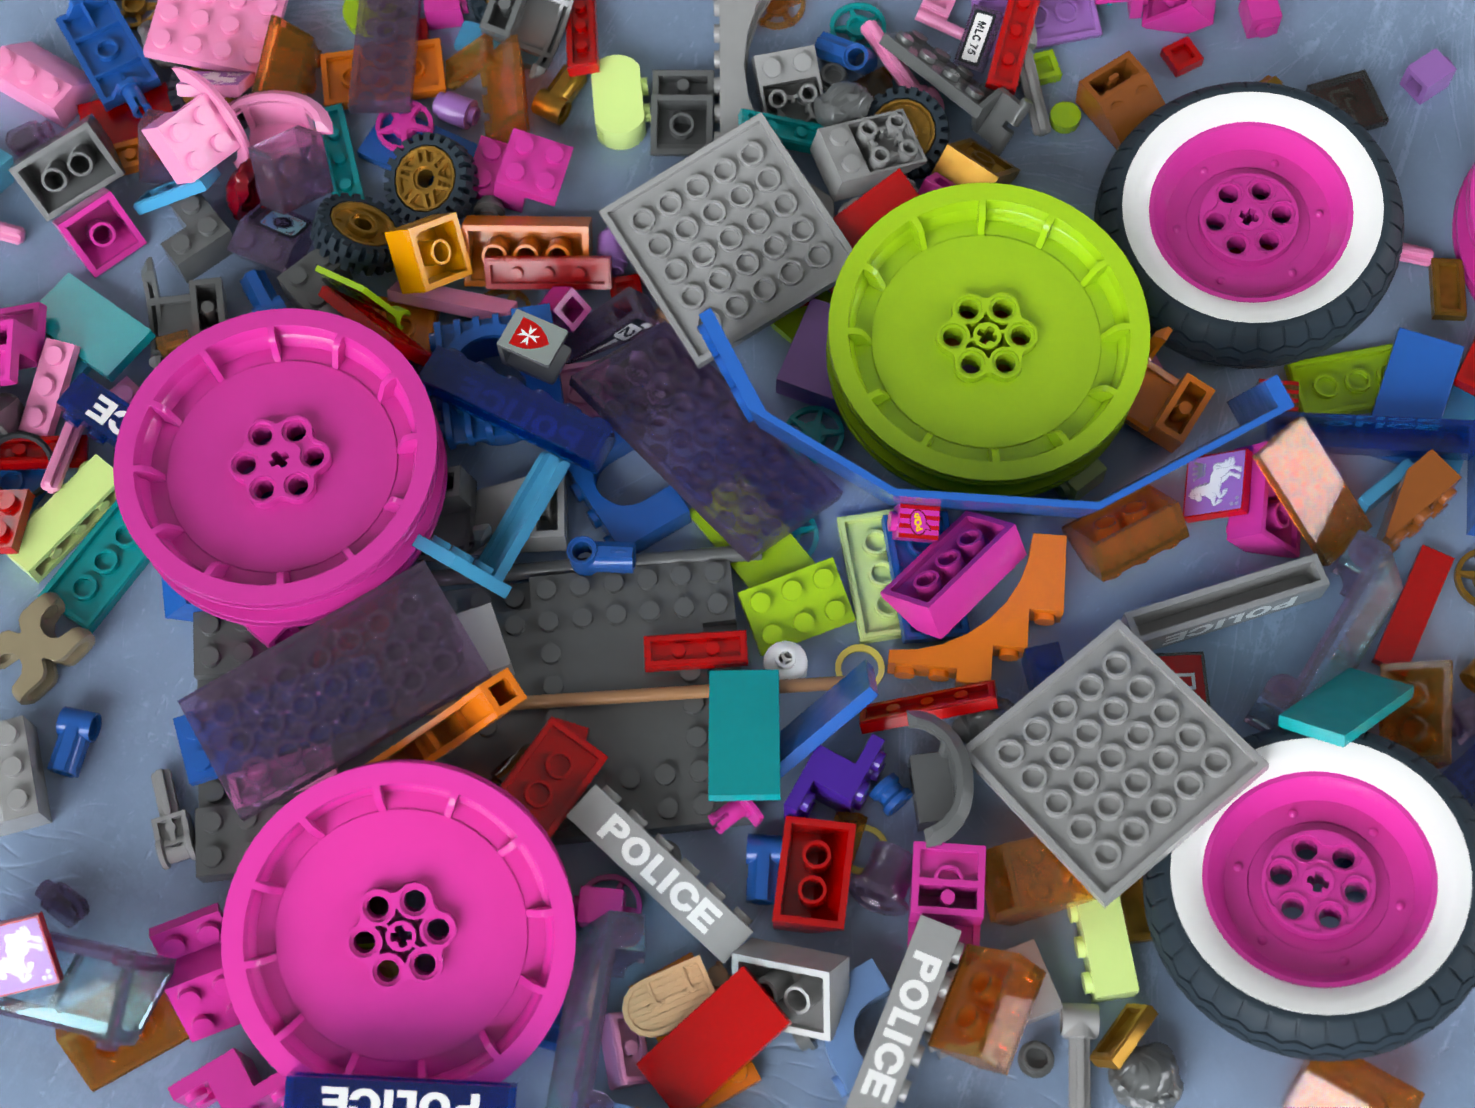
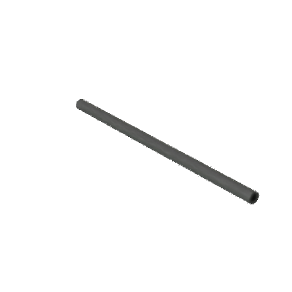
(523, 571)

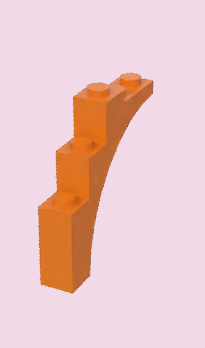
(1005, 635)
(459, 721)

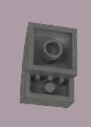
(681, 111)

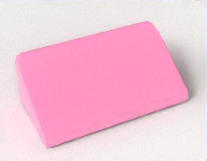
(621, 1052)

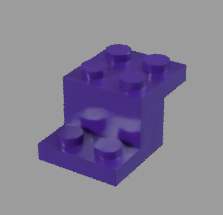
(836, 780)

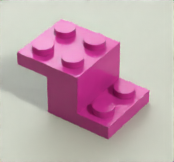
(521, 169)
(21, 339)
(948, 888)
(198, 980)
(230, 1081)

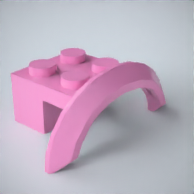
(278, 111)
(198, 133)

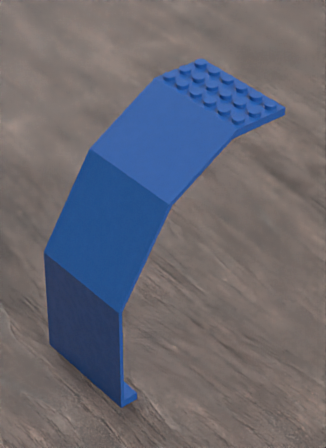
(1249, 409)

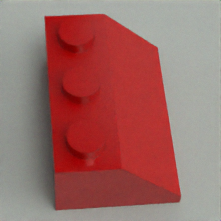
(813, 875)

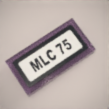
(978, 38)

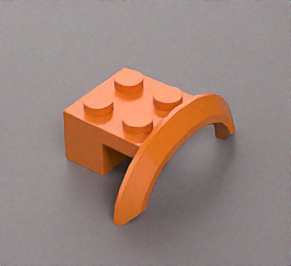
(1167, 405)

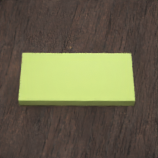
(868, 575)

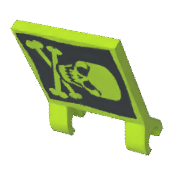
(363, 294)

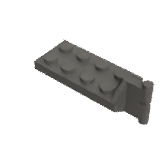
(988, 108)

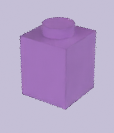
(1428, 76)

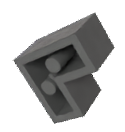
(200, 242)
(303, 284)

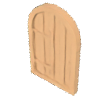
(666, 998)

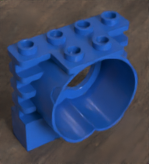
(477, 342)

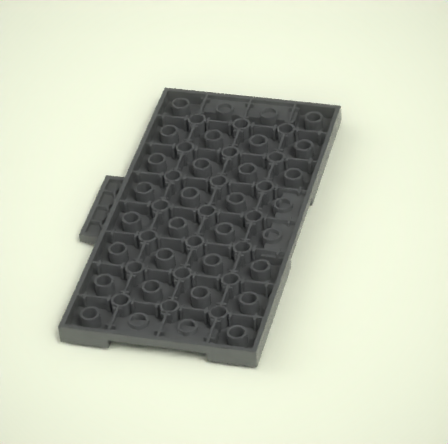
(561, 639)

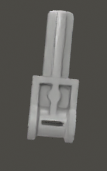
(174, 827)

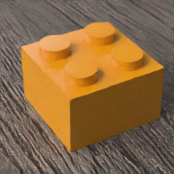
(429, 253)

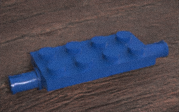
(109, 54)

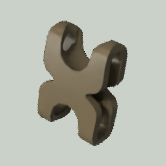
(41, 649)

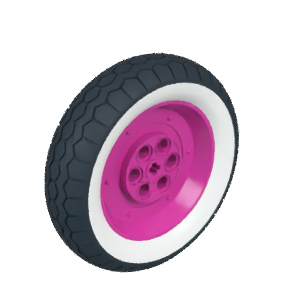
(1316, 175)
(1292, 983)

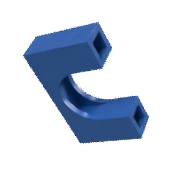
(638, 523)

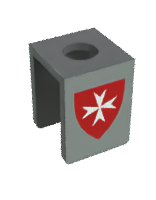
(534, 347)

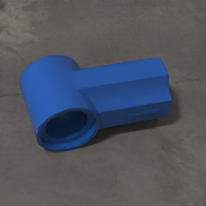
(844, 52)
(260, 291)
(604, 557)
(75, 732)
(763, 866)

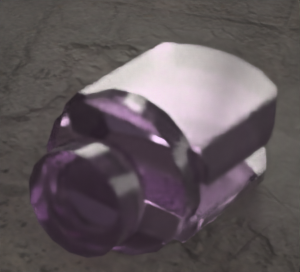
(29, 136)
(62, 902)

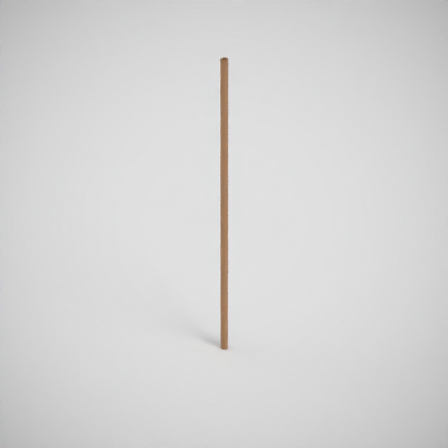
(652, 694)

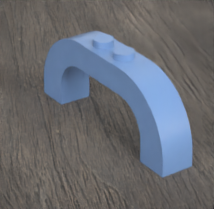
(865, 989)

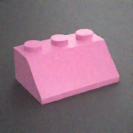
(43, 81)

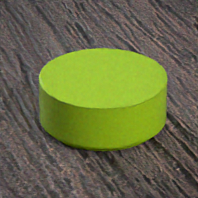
(1065, 117)

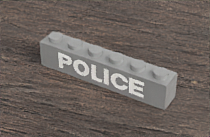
(1228, 603)
(660, 873)
(907, 1016)

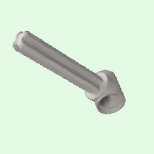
(1032, 91)
(1080, 1025)

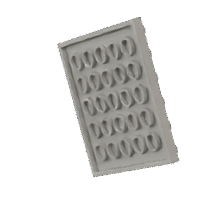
(729, 235)
(1113, 762)

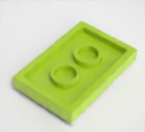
(796, 605)

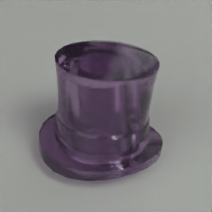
(884, 880)

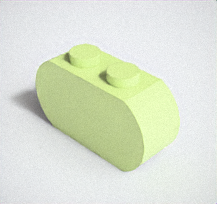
(619, 102)

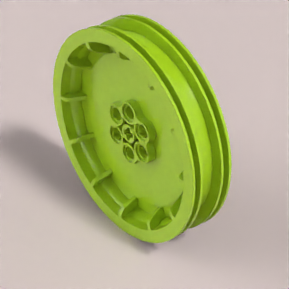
(983, 254)

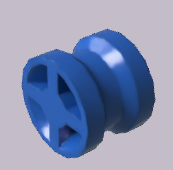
(890, 794)

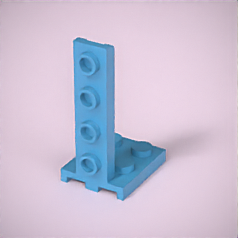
(510, 533)

